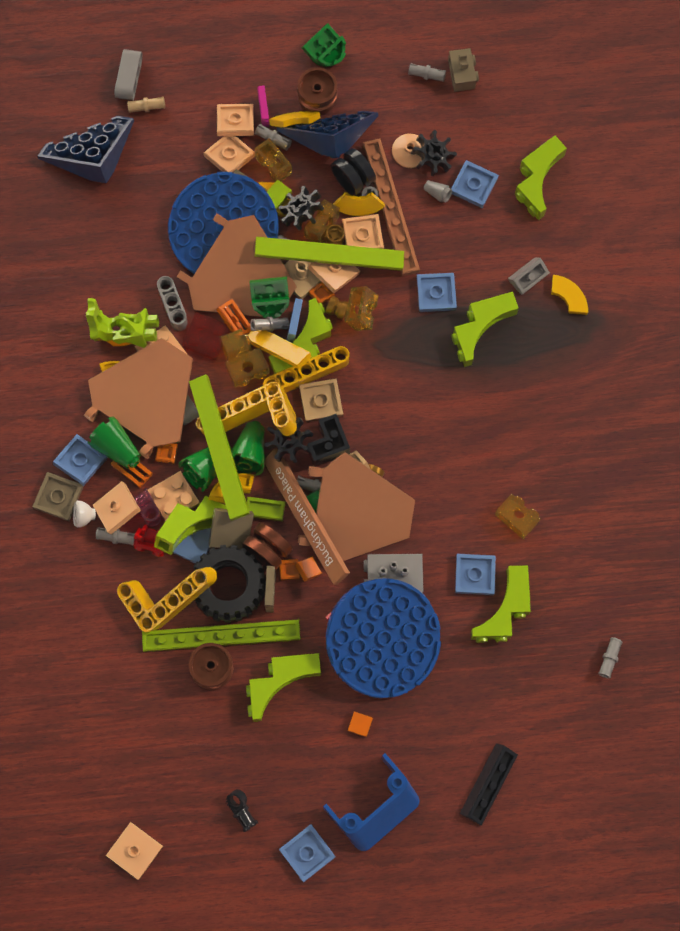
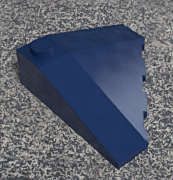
(331, 135)
(91, 153)

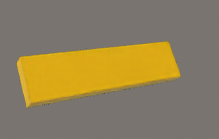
(279, 348)

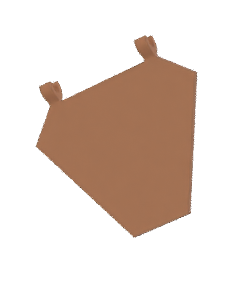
(231, 266)
(145, 394)
(360, 508)

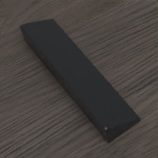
(488, 784)

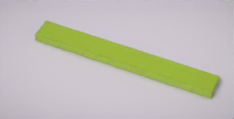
(329, 253)
(219, 448)
(224, 635)

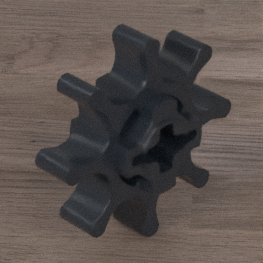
(433, 153)
(301, 208)
(289, 447)

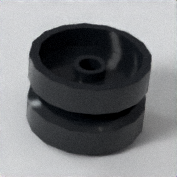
(353, 172)

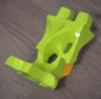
(133, 327)

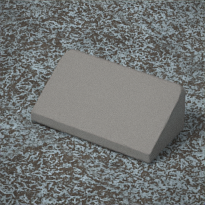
(529, 275)

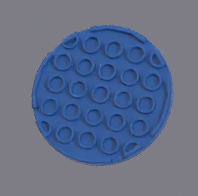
(224, 193)
(383, 638)

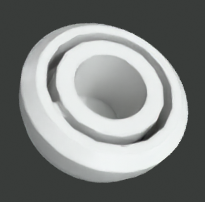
(82, 514)

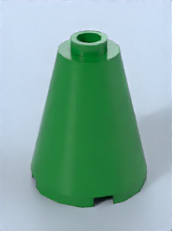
(114, 443)
(249, 449)
(199, 469)

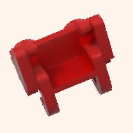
(145, 539)

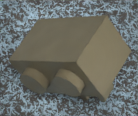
(462, 69)

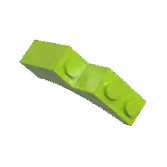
(536, 167)
(483, 315)
(315, 330)
(185, 522)
(515, 604)
(284, 671)

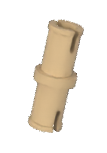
(146, 104)

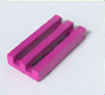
(263, 106)

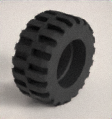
(254, 591)

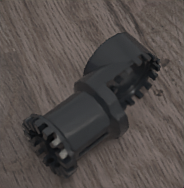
(241, 810)

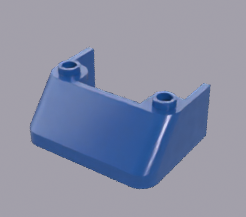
(385, 818)

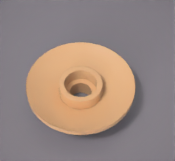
(402, 154)

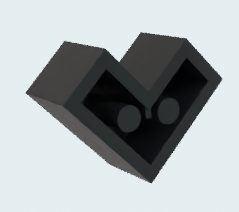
(332, 444)

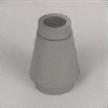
(437, 190)

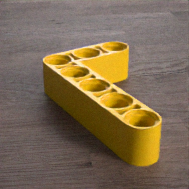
(313, 365)
(255, 403)
(154, 612)

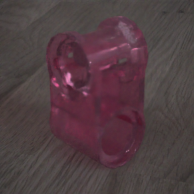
(147, 506)

